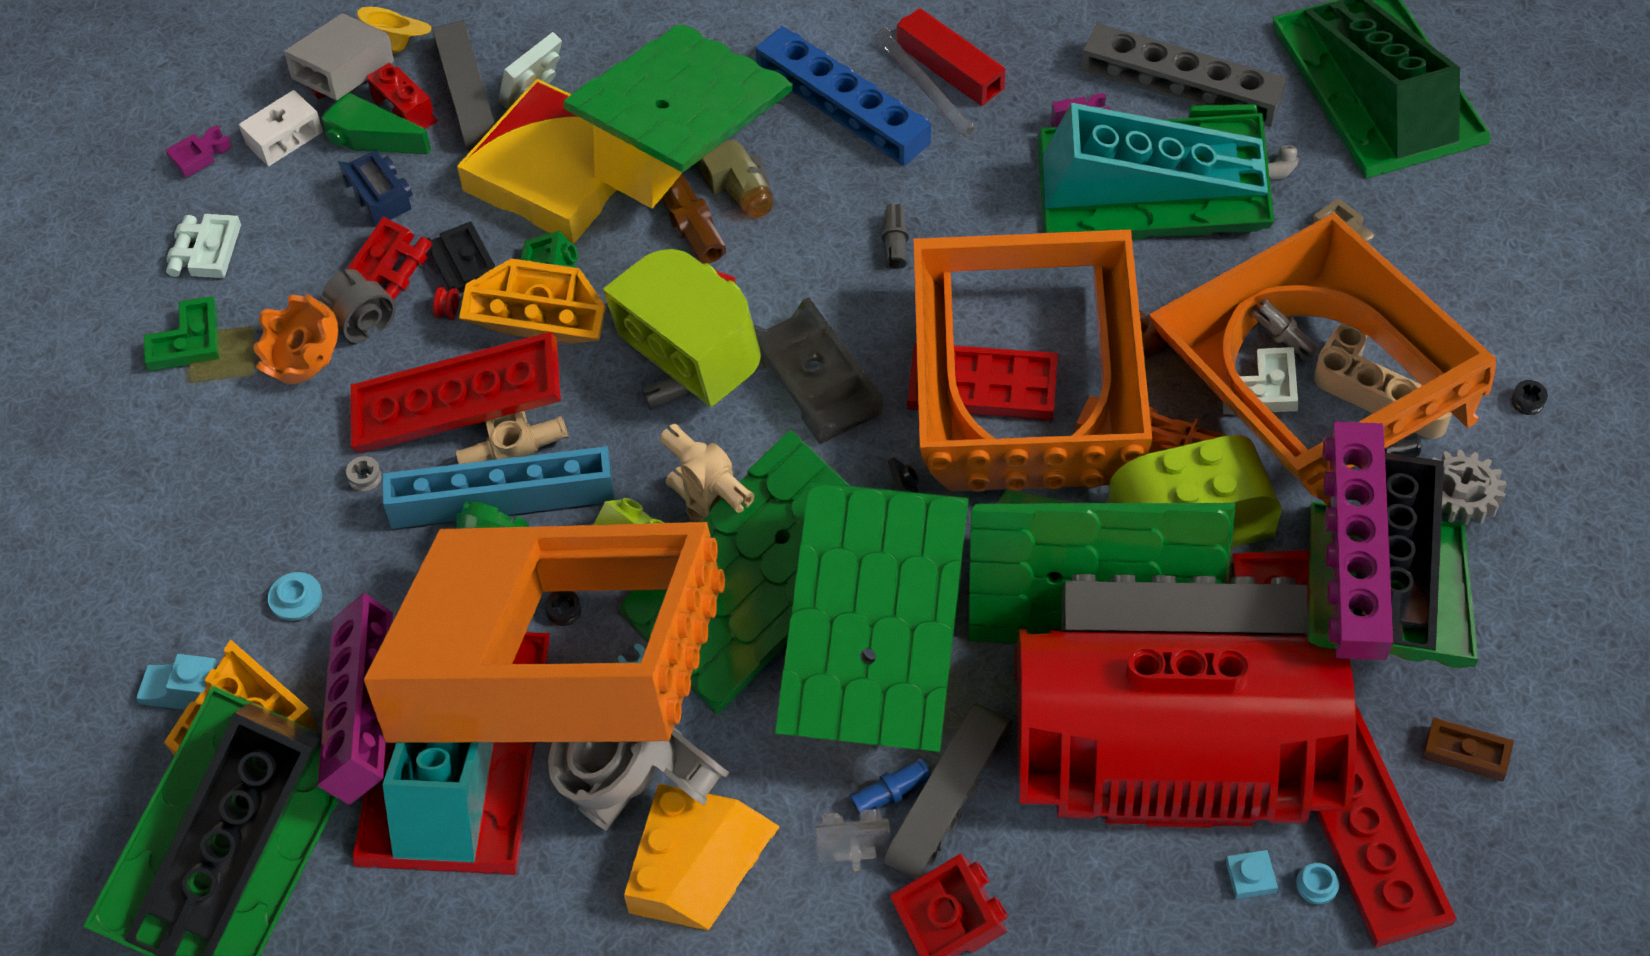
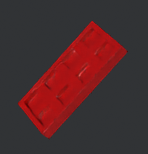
(999, 381)

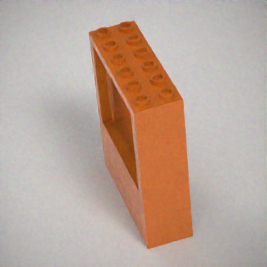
(455, 637)

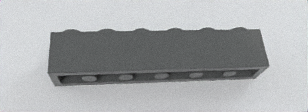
(1184, 606)

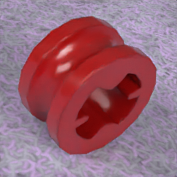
(446, 303)

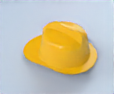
(395, 25)

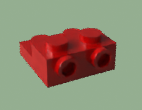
(950, 909)

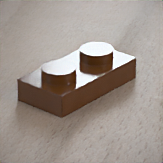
(1468, 749)

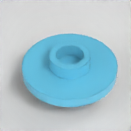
(295, 596)

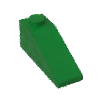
(371, 128)

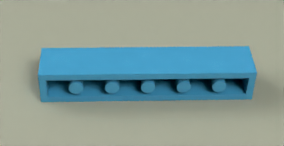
(508, 484)

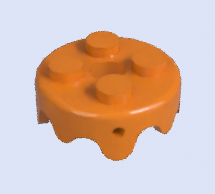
(302, 324)

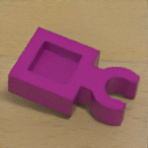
(195, 153)

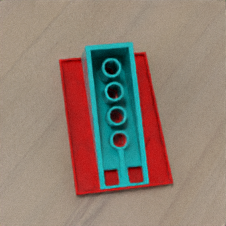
(441, 794)

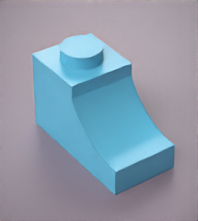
(175, 683)

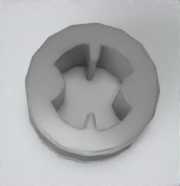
(356, 466)

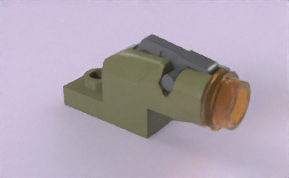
(740, 174)

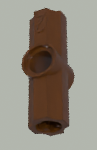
(693, 221)

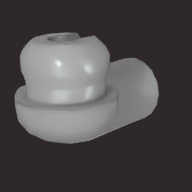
(1284, 163)

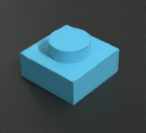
(1251, 874)

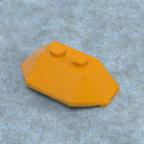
(534, 300)

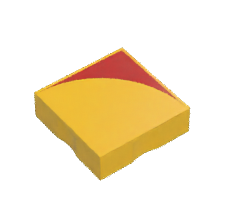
(539, 164)

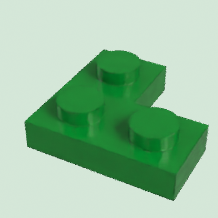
(193, 342)

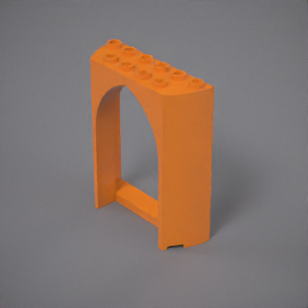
(1340, 278)
(1120, 426)

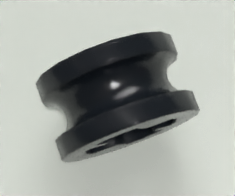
(1529, 387)
(554, 602)

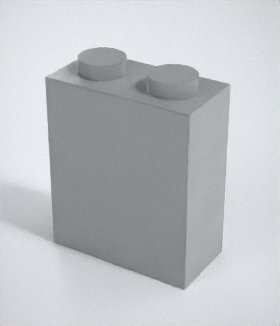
(338, 56)

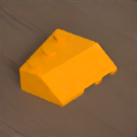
(249, 680)
(693, 857)

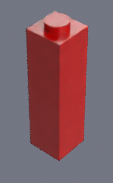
(951, 56)

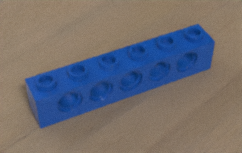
(845, 96)

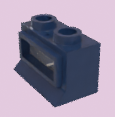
(377, 186)

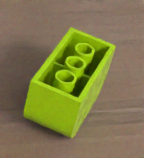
(686, 322)
(1206, 472)

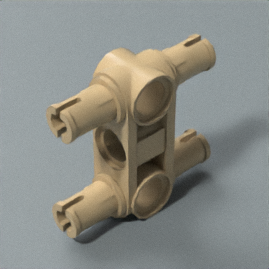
(513, 437)
(703, 475)

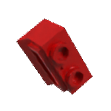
(406, 96)

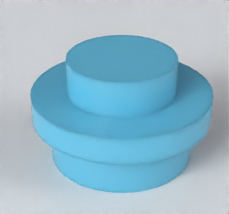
(1317, 883)

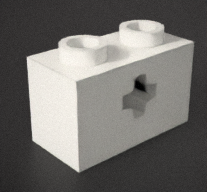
(281, 127)

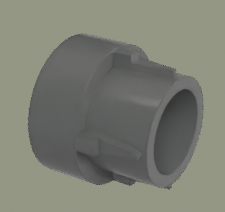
(358, 304)

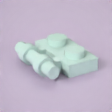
(212, 249)

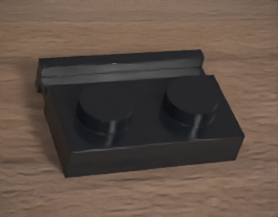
(460, 255)

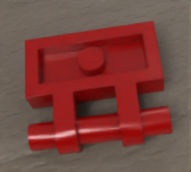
(383, 250)

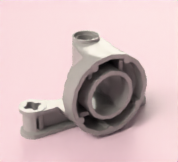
(607, 774)

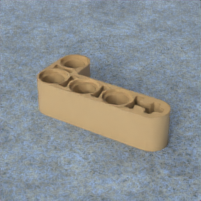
(1362, 382)

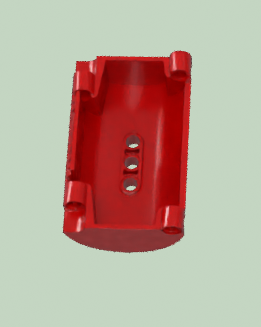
(1178, 744)

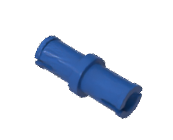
(891, 787)

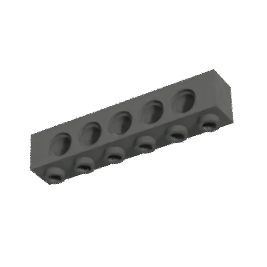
(1180, 72)

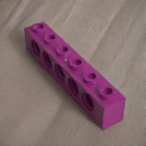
(1356, 635)
(351, 734)

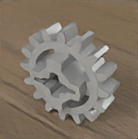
(1470, 487)

